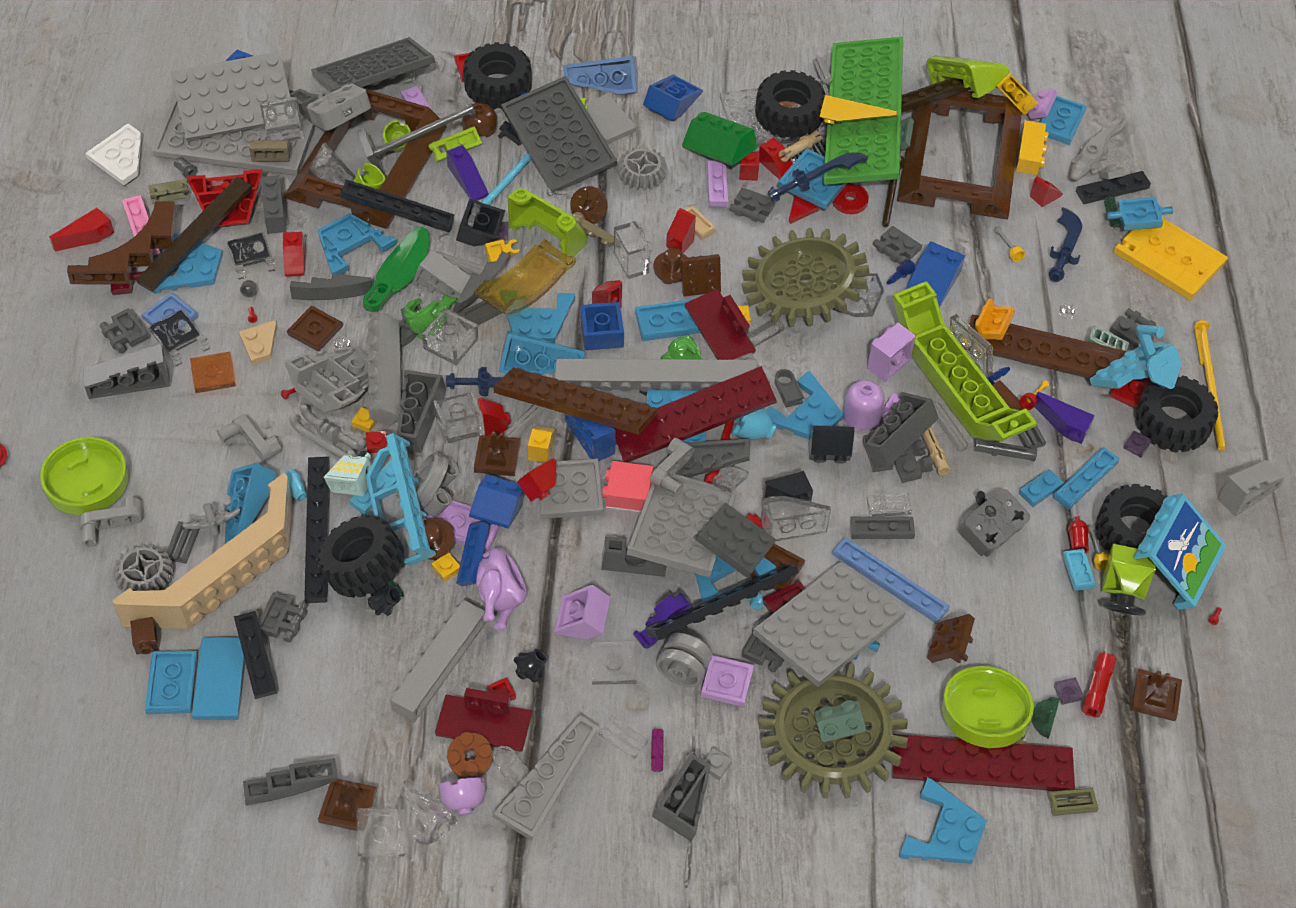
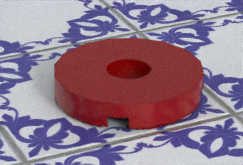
(853, 206)

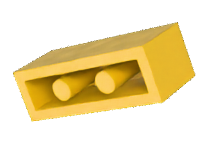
(1032, 147)

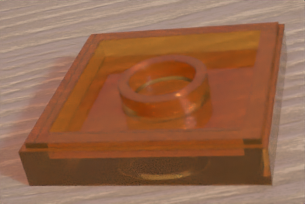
(212, 372)

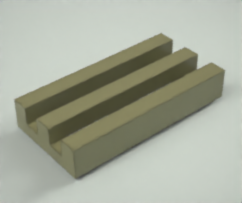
(1093, 807)

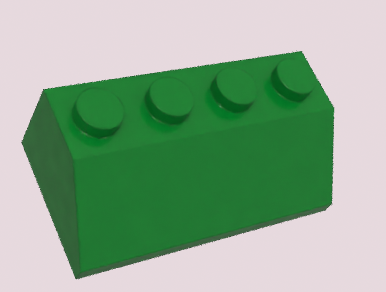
(719, 138)

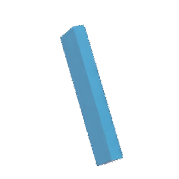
(1086, 478)

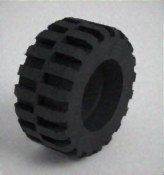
(496, 59)
(785, 120)
(1171, 432)
(1124, 502)
(371, 571)

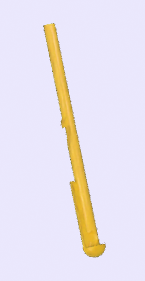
(1205, 359)

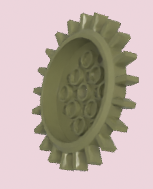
(813, 258)
(823, 768)

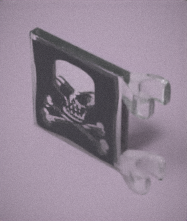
(250, 251)
(176, 333)

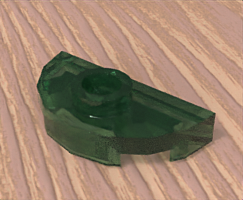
(1044, 715)

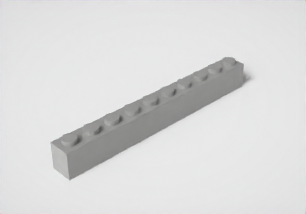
(649, 373)

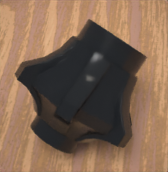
(384, 600)
(530, 665)

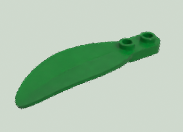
(398, 269)

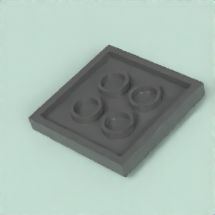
(736, 540)

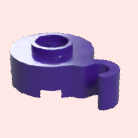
(664, 610)

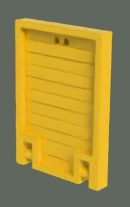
(1172, 257)

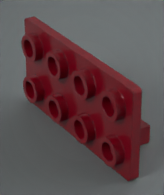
(721, 325)
(486, 715)

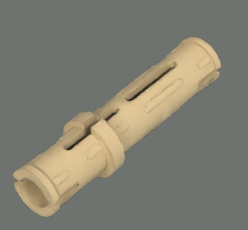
(803, 143)
(936, 453)

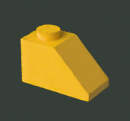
(541, 443)

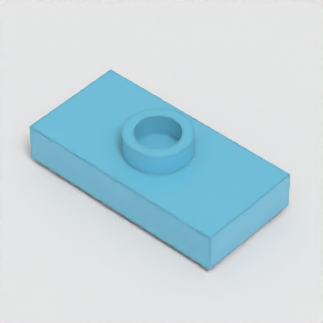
(1079, 569)

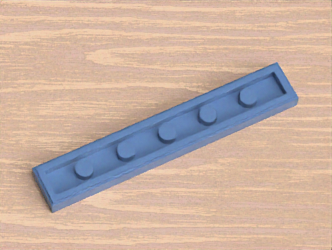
(890, 580)

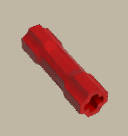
(1099, 684)

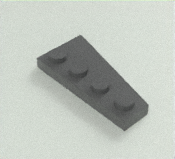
(715, 455)

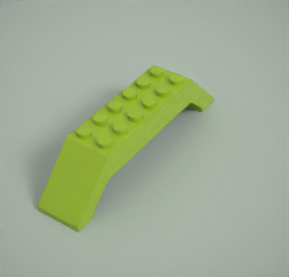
(953, 370)

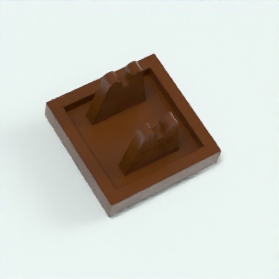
(700, 274)
(497, 455)
(951, 639)
(1156, 694)
(342, 802)

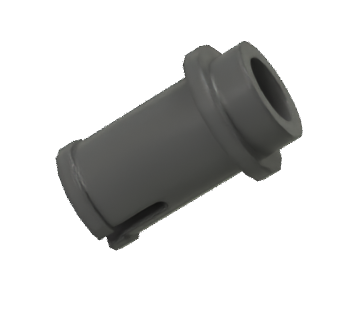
(186, 168)

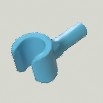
(756, 602)

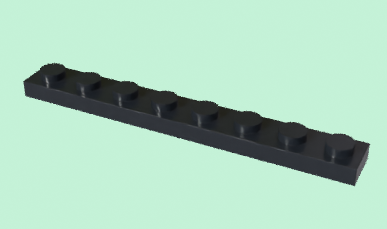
(316, 528)
(716, 604)

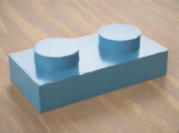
(1041, 488)

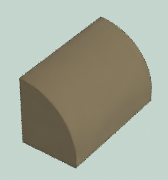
(269, 150)

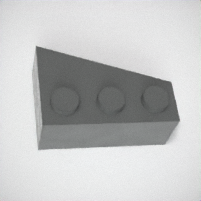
(684, 799)

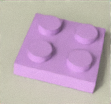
(727, 681)

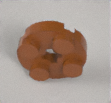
(465, 743)

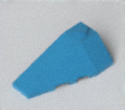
(533, 354)
(248, 492)

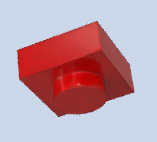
(376, 441)

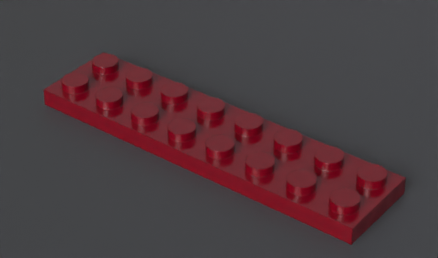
(699, 413)
(964, 763)

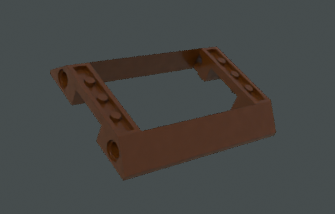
(312, 191)
(985, 200)

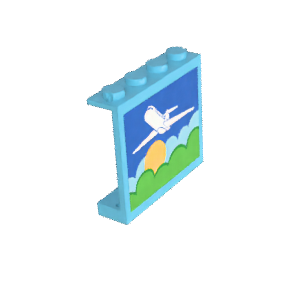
(1182, 548)

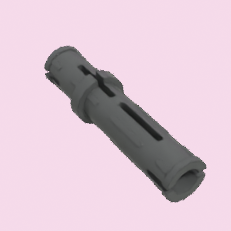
(996, 448)

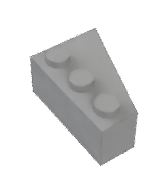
(440, 276)

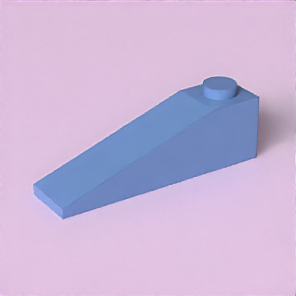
(607, 75)

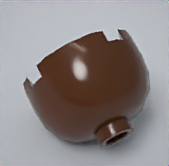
(484, 120)

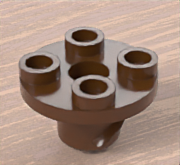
(589, 202)
(668, 266)
(439, 536)

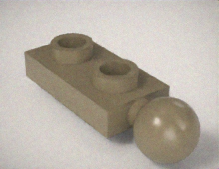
(593, 230)

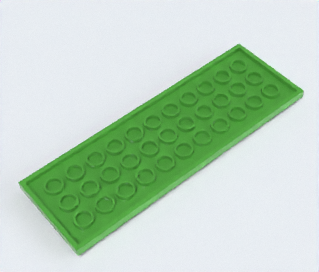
(869, 75)

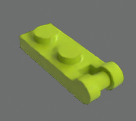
(468, 138)

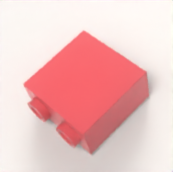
(627, 486)

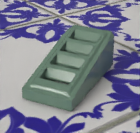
(1099, 335)

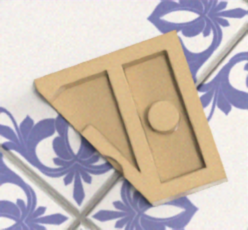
(259, 341)

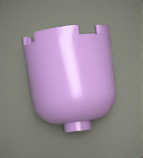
(863, 405)

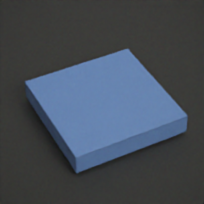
(167, 306)

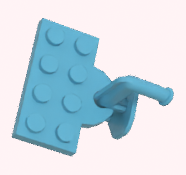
(1150, 359)

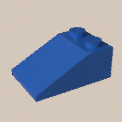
(671, 97)
(939, 268)

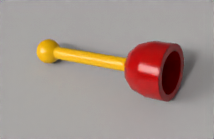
(1029, 400)

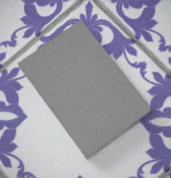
(610, 119)

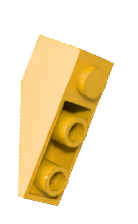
(1017, 93)

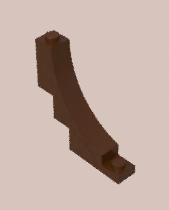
(117, 264)

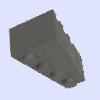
(128, 373)
(417, 407)
(901, 428)

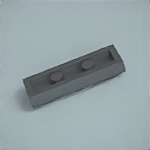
(882, 528)

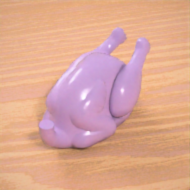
(500, 586)

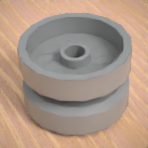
(684, 659)

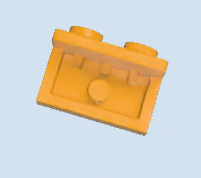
(994, 320)

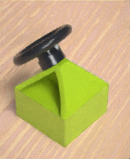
(1127, 579)

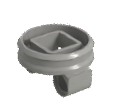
(431, 474)

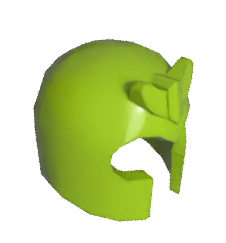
(393, 131)
(374, 177)

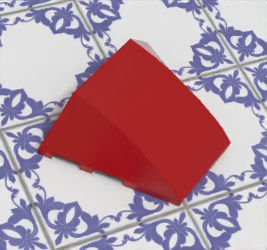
(209, 188)

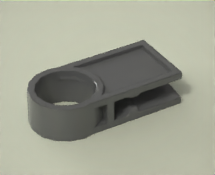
(789, 392)

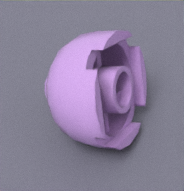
(463, 794)

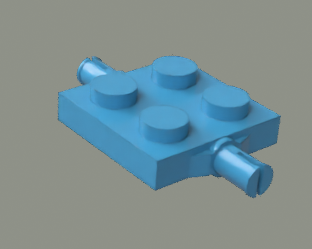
(1140, 213)

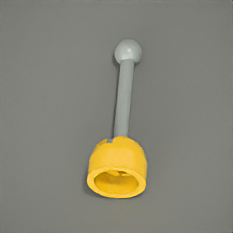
(1016, 252)
(1100, 558)

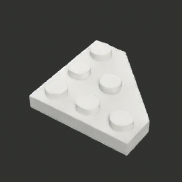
(119, 154)

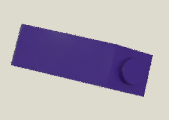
(466, 173)
(1065, 418)

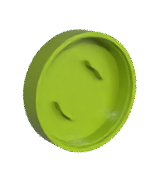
(84, 475)
(987, 707)

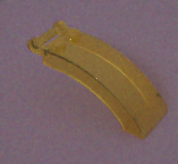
(526, 280)

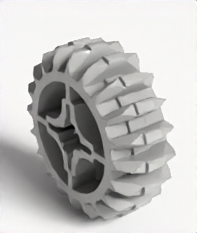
(642, 168)
(155, 564)

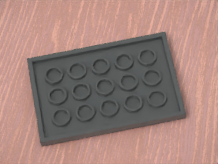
(374, 65)
(559, 134)

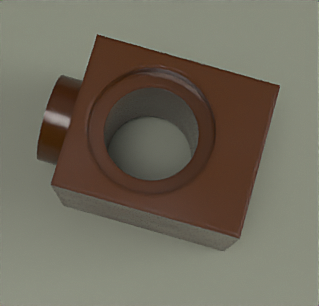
(144, 636)

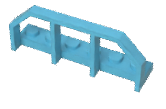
(409, 500)

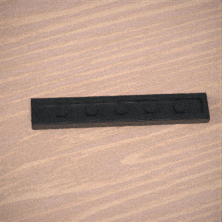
(397, 205)

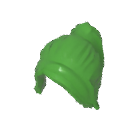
(421, 320)
(683, 349)

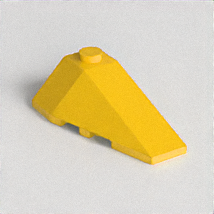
(843, 110)

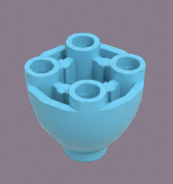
(754, 426)

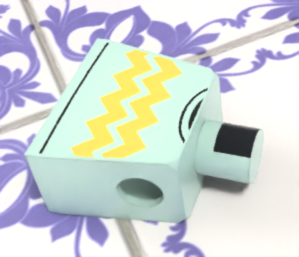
(349, 474)

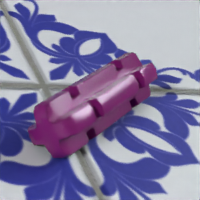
(657, 750)

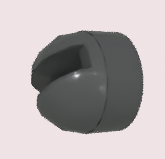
(251, 291)

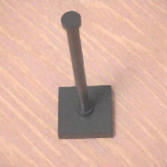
(373, 153)

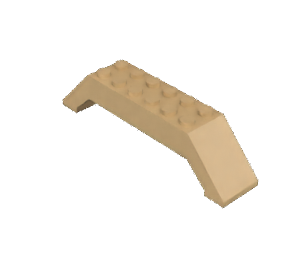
(219, 574)

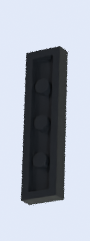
(1113, 187)
(255, 655)

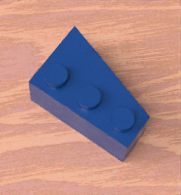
(594, 437)

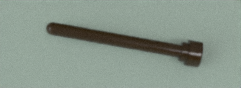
(890, 198)

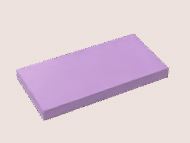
(458, 518)

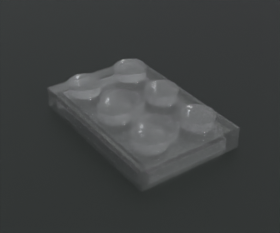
(974, 344)

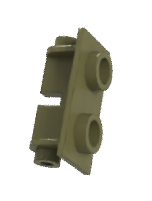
(169, 191)

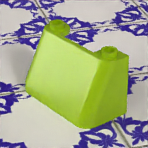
(977, 74)
(530, 210)

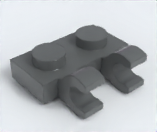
(908, 467)

